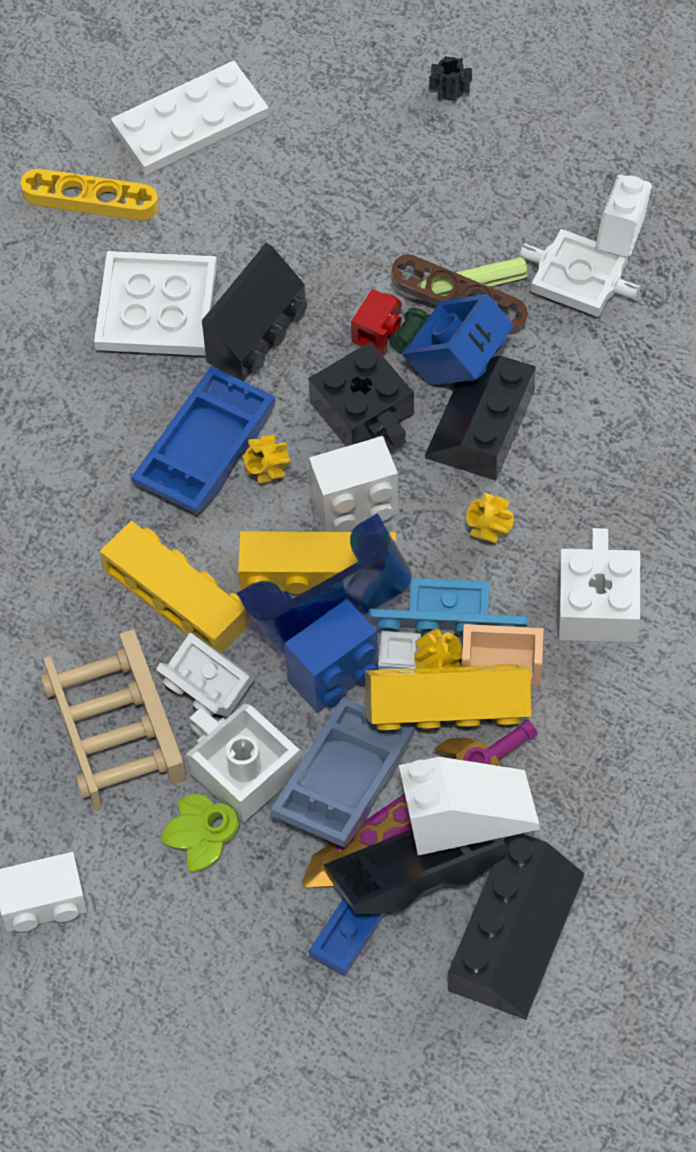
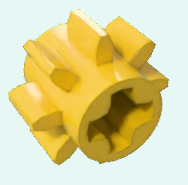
(266, 458)
(489, 518)
(438, 650)

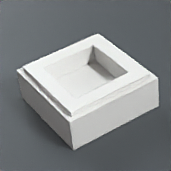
(397, 650)

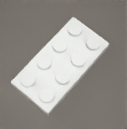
(189, 117)

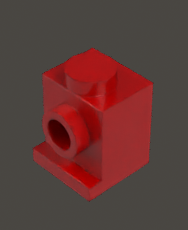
(376, 320)

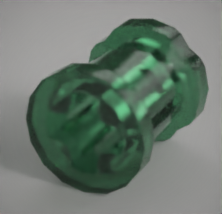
(413, 322)

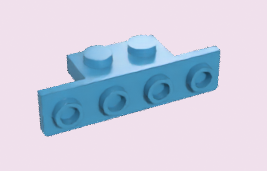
(443, 606)

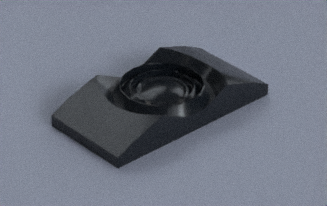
(394, 875)

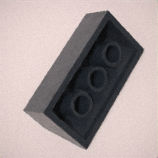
(515, 926)

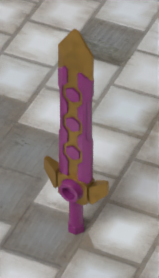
(395, 816)

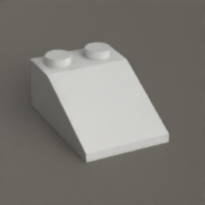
(465, 802)

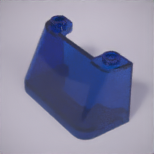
(366, 584)

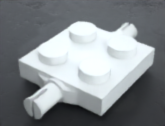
(578, 273)

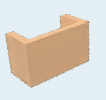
(504, 646)

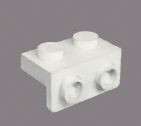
(206, 676)

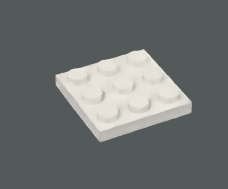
(155, 303)

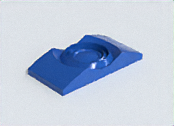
(204, 440)

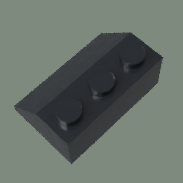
(253, 314)
(484, 418)

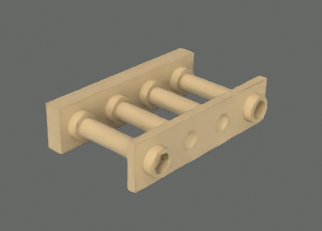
(152, 724)

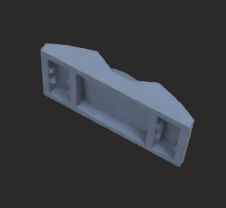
(342, 774)

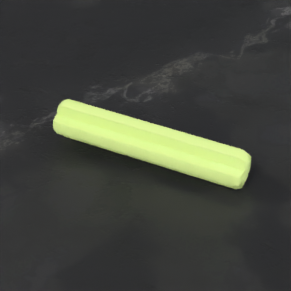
(488, 275)

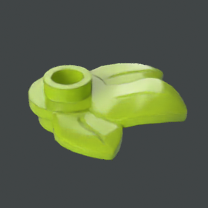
(195, 832)

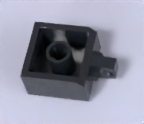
(362, 398)

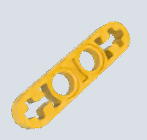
(87, 199)

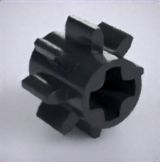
(450, 78)

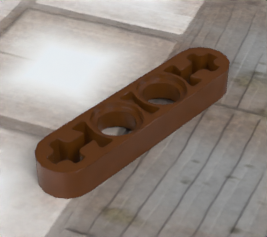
(460, 284)

